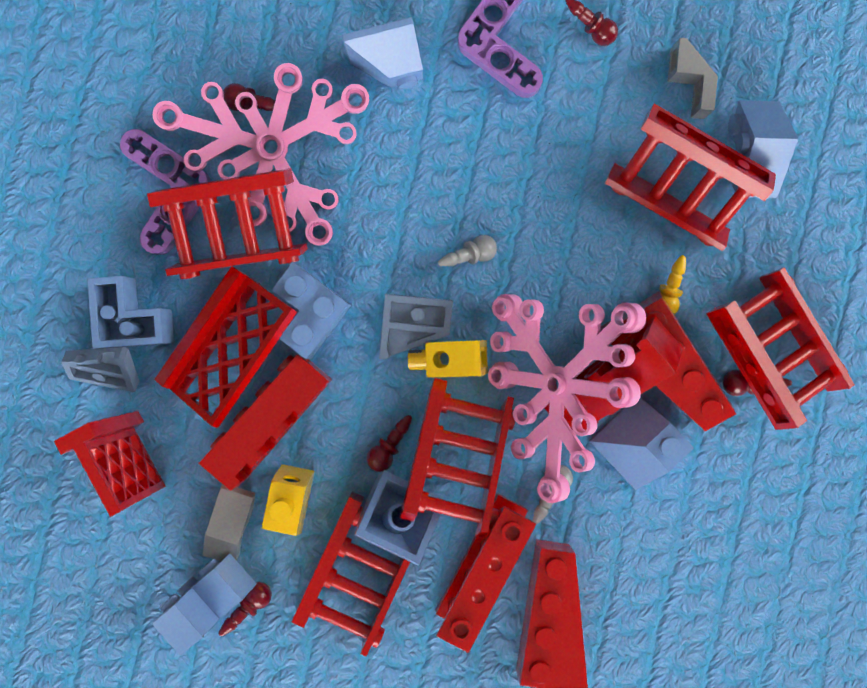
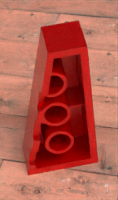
(655, 360)
(693, 385)
(265, 422)
(552, 625)

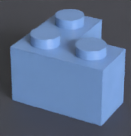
(764, 136)
(318, 310)
(117, 319)
(203, 602)

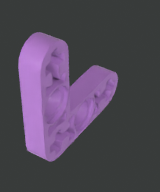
(491, 44)
(138, 157)

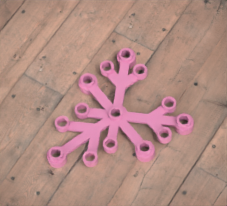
(230, 135)
(555, 426)

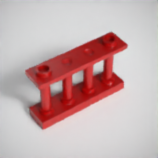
(690, 146)
(239, 192)
(755, 364)
(425, 466)
(483, 574)
(327, 576)

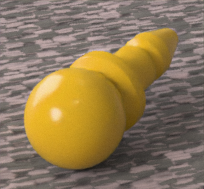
(670, 291)

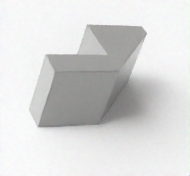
(689, 67)
(228, 523)

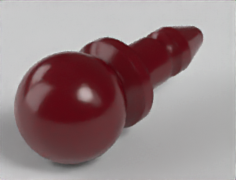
(603, 30)
(233, 90)
(736, 385)
(381, 456)
(256, 599)

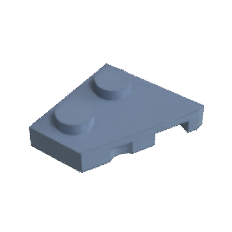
(412, 322)
(102, 367)

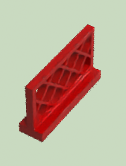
(209, 333)
(114, 460)

